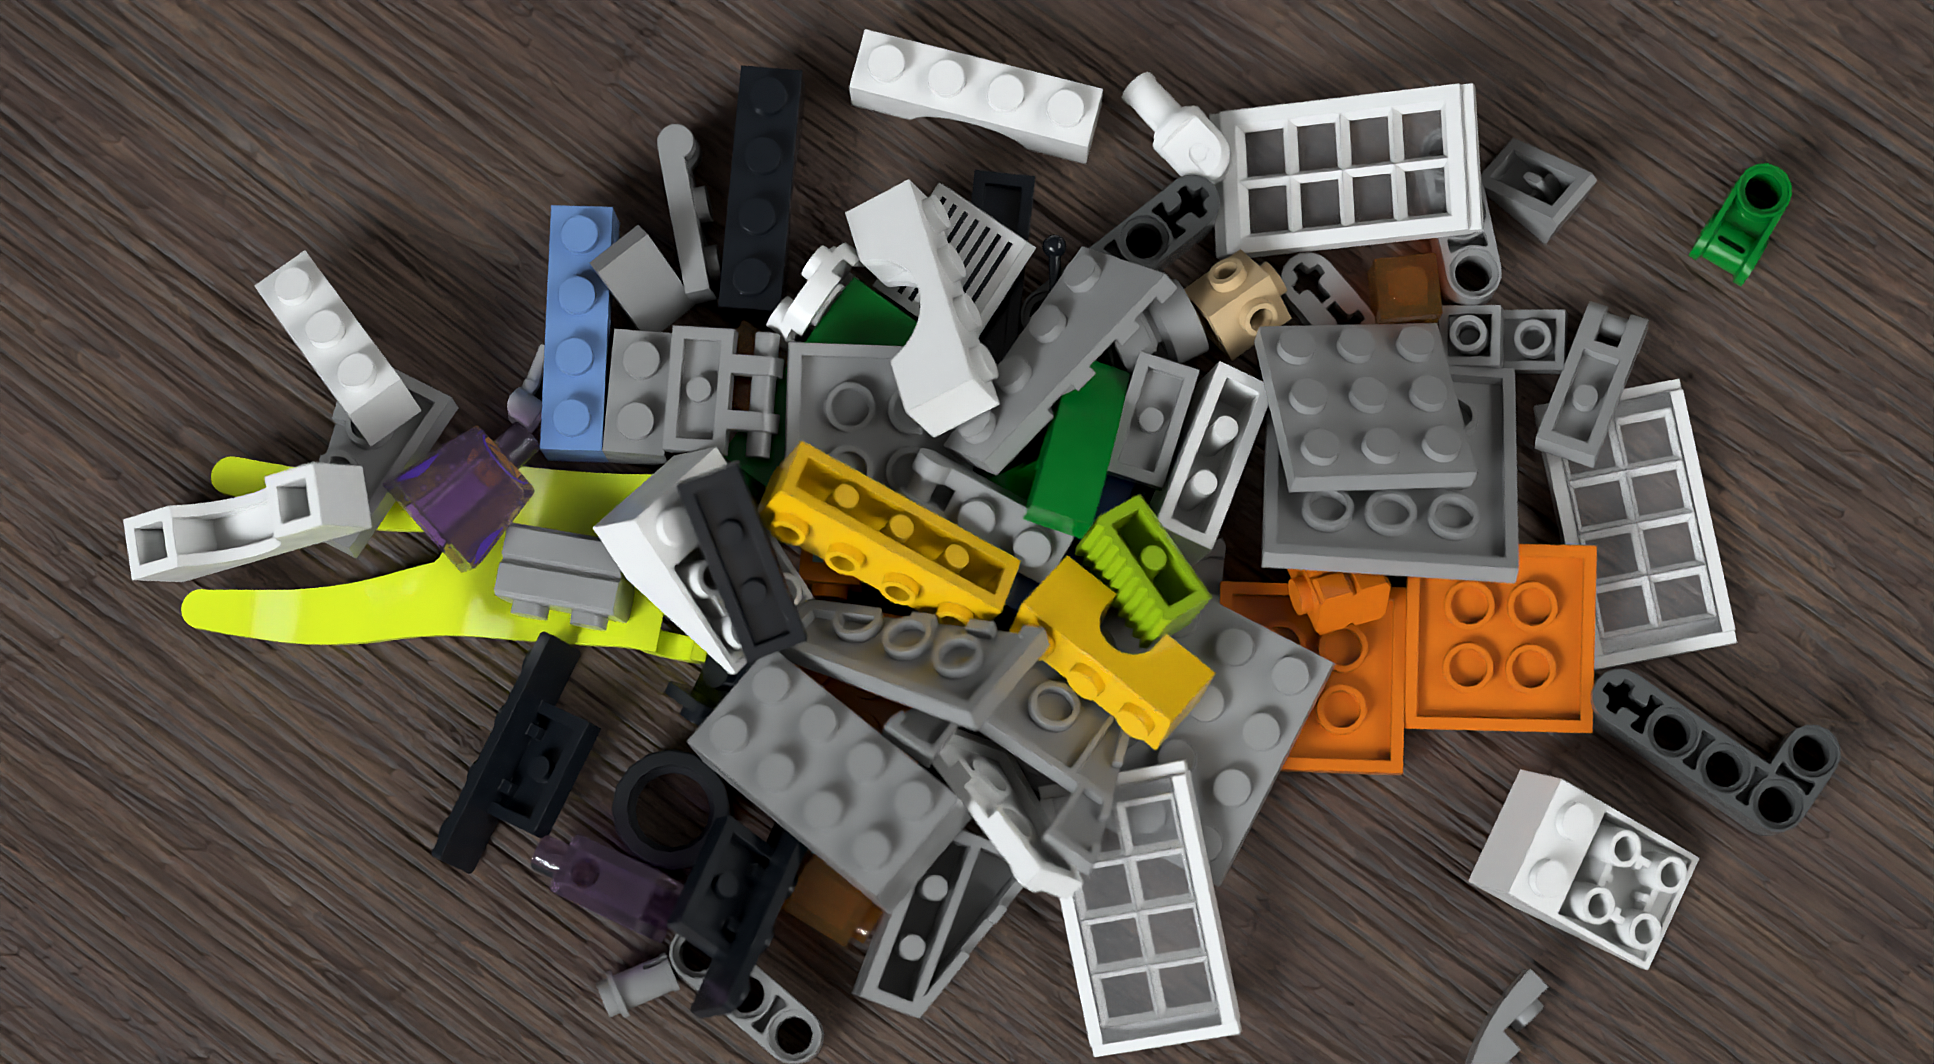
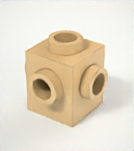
(1237, 300)

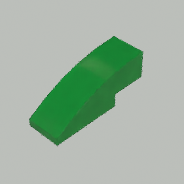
(1077, 453)

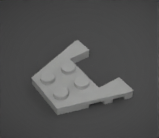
(1055, 734)

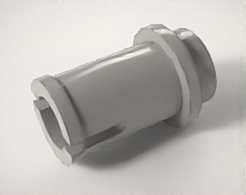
(637, 985)

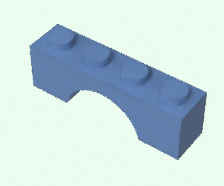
(576, 335)

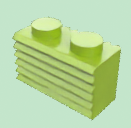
(1145, 569)

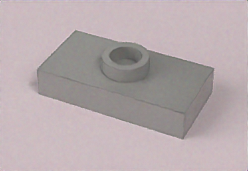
(1151, 420)

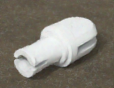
(1181, 133)

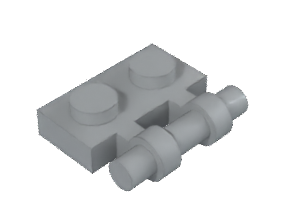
(702, 391)

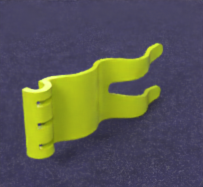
(436, 595)

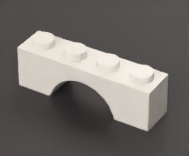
(930, 81)
(943, 366)
(209, 537)

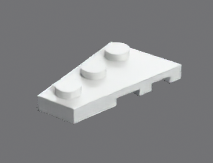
(1006, 809)

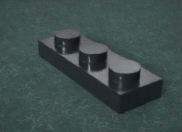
(742, 561)

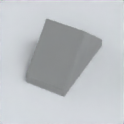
(1536, 187)

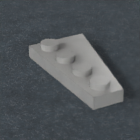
(1054, 353)
(917, 661)

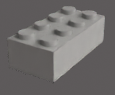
(830, 780)

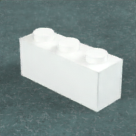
(338, 348)
(1209, 458)

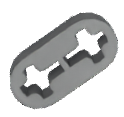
(1330, 285)

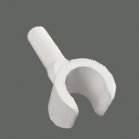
(522, 404)

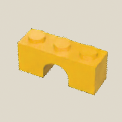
(1142, 691)

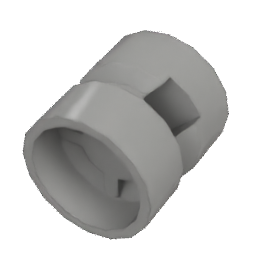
(1165, 331)

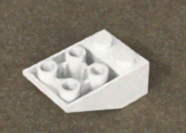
(663, 558)
(1584, 867)

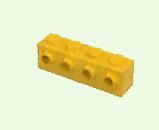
(885, 539)

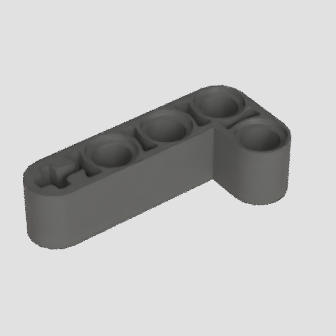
(1146, 220)
(1701, 740)

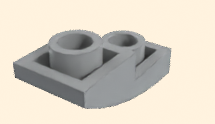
(642, 282)
(1505, 338)
(1514, 1008)

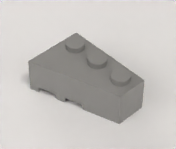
(936, 926)

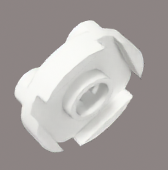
(827, 278)

